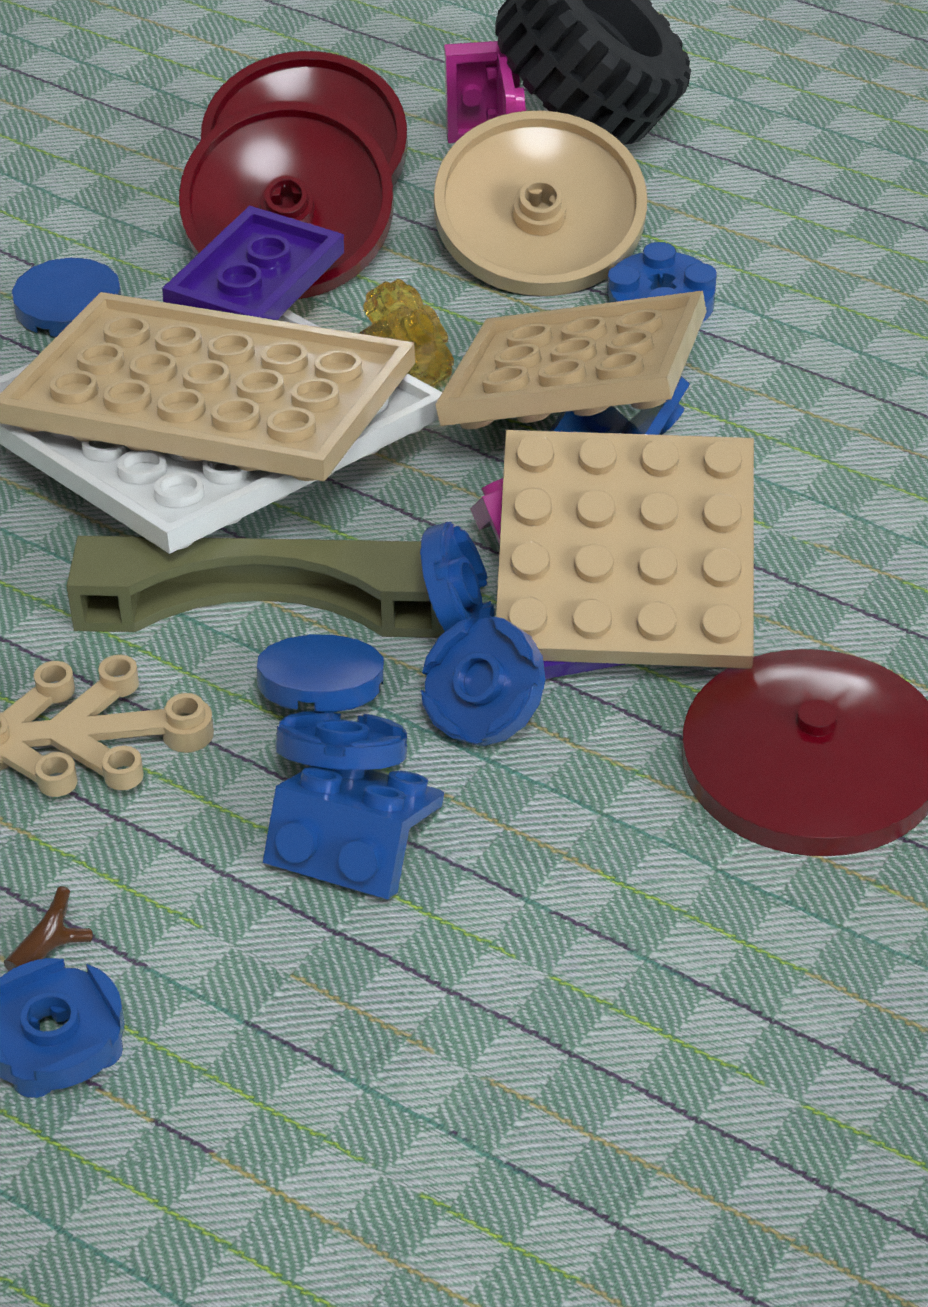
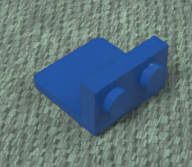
(348, 825)

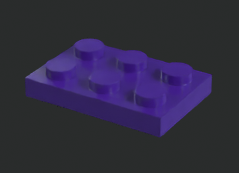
(256, 266)

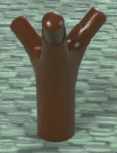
(48, 933)

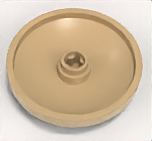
(539, 202)

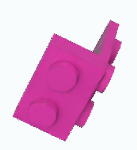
(478, 86)

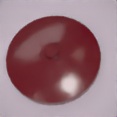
(321, 80)
(295, 164)
(810, 752)

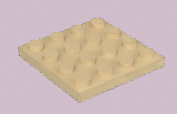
(573, 361)
(629, 547)

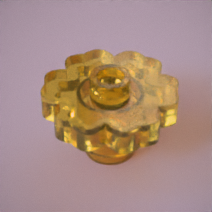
(401, 315)

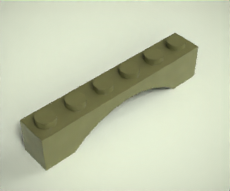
(134, 583)

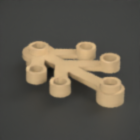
(184, 725)

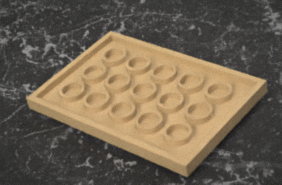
(208, 385)

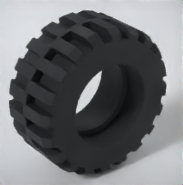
(596, 60)

